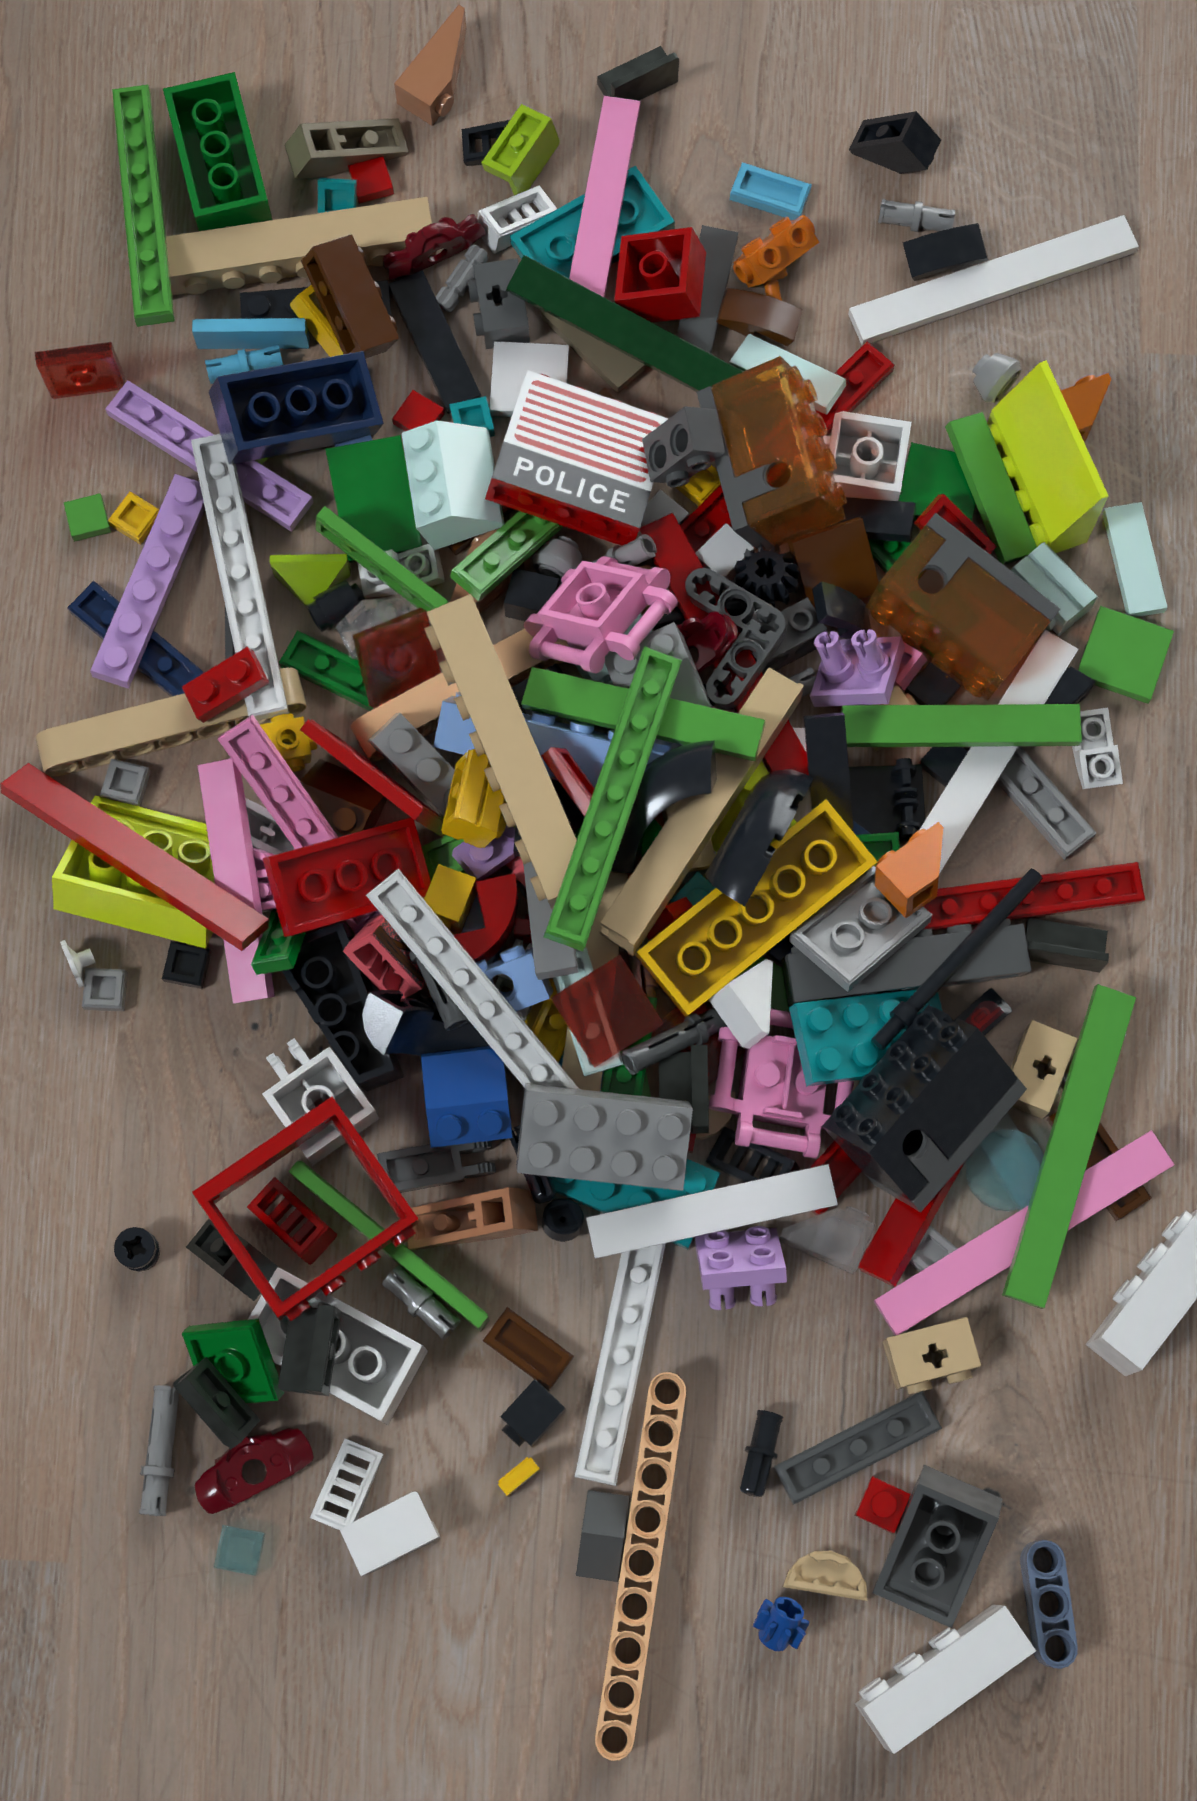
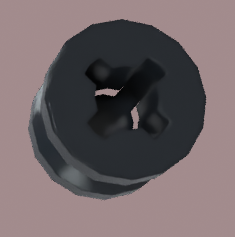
(144, 1253)

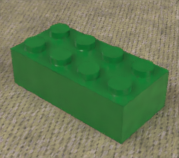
(217, 153)

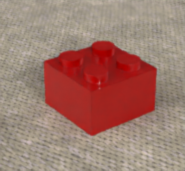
(661, 274)

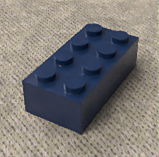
(295, 407)

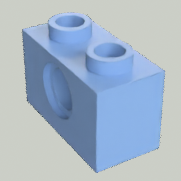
(519, 966)

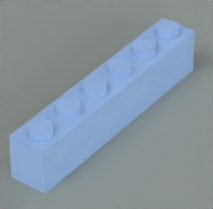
(579, 738)

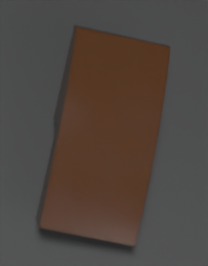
(755, 312)

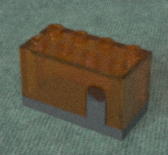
(775, 455)
(961, 607)

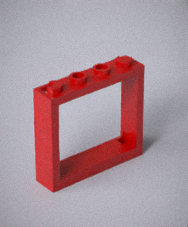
(271, 1151)

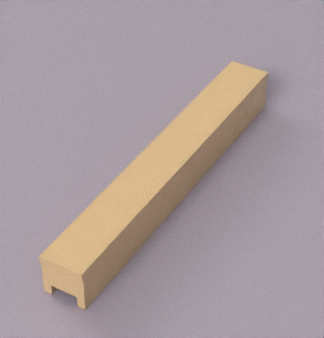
(695, 822)

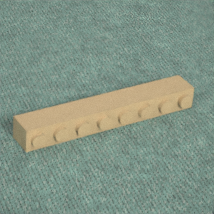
(276, 247)
(506, 741)

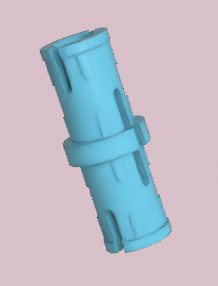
(244, 362)

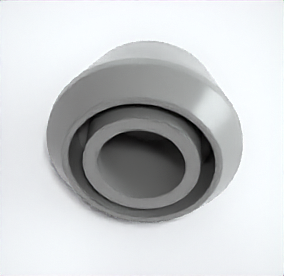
(995, 375)
(557, 557)

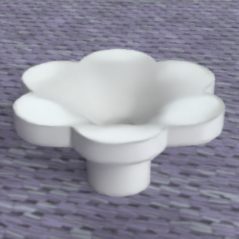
(78, 961)

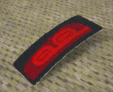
(986, 1011)

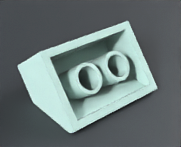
(449, 481)

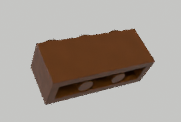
(350, 297)

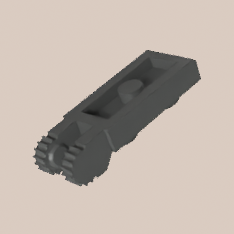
(432, 1167)

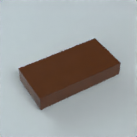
(528, 1348)

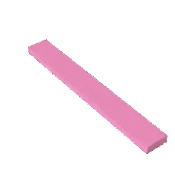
(995, 1248)

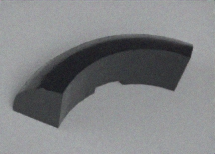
(666, 780)
(747, 845)
(412, 1026)

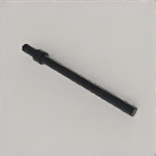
(905, 1012)

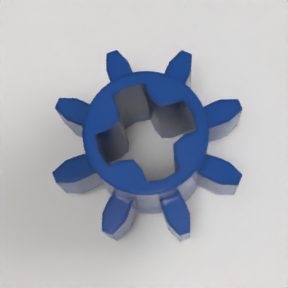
(781, 1623)

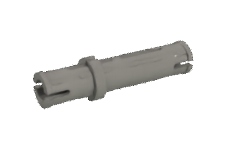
(159, 1451)

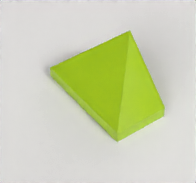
(310, 573)

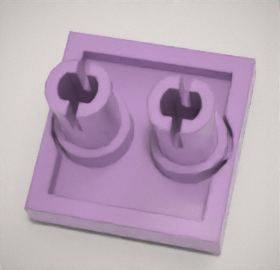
(856, 669)
(740, 1260)

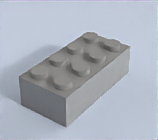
(604, 1137)

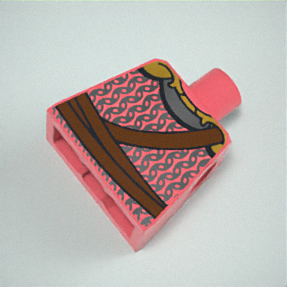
(384, 958)

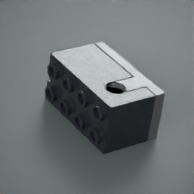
(925, 1107)

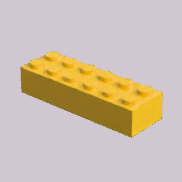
(724, 937)

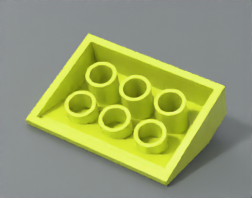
(1047, 461)
(100, 892)

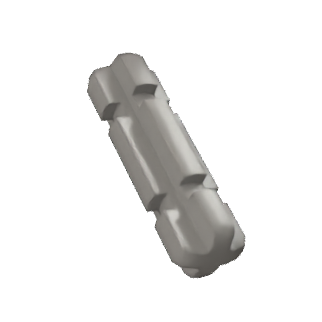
(458, 280)

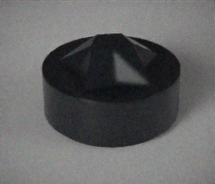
(562, 1220)

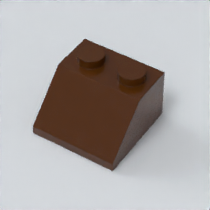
(343, 798)

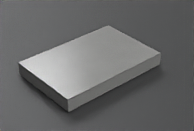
(856, 932)

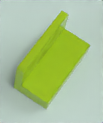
(522, 149)

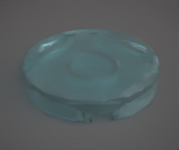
(1004, 1170)

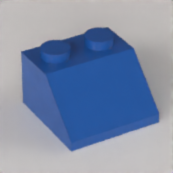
(466, 1096)

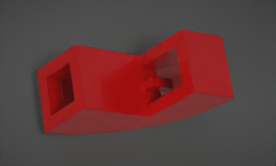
(499, 909)

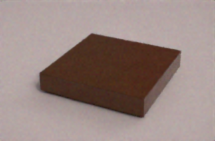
(837, 557)

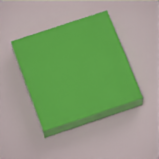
(1125, 654)

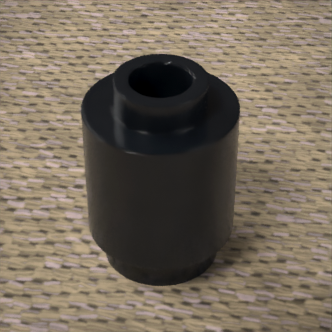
(334, 605)

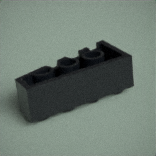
(335, 999)

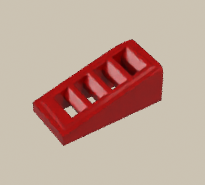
(310, 1239)

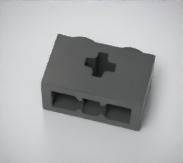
(502, 322)

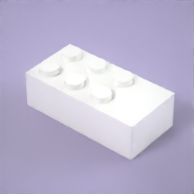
(1153, 1301)
(370, 1359)
(943, 1677)

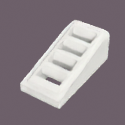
(494, 222)
(331, 1519)

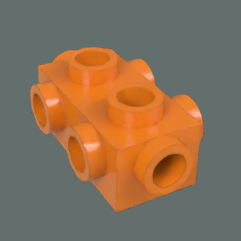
(767, 259)

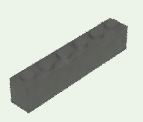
(999, 957)

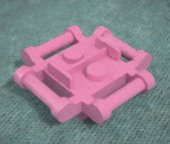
(596, 609)
(772, 1091)

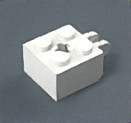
(872, 439)
(317, 1079)

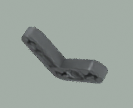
(749, 638)

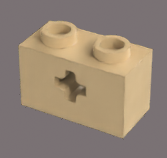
(1049, 1048)
(950, 1338)

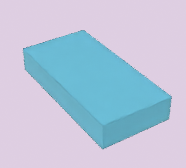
(770, 191)

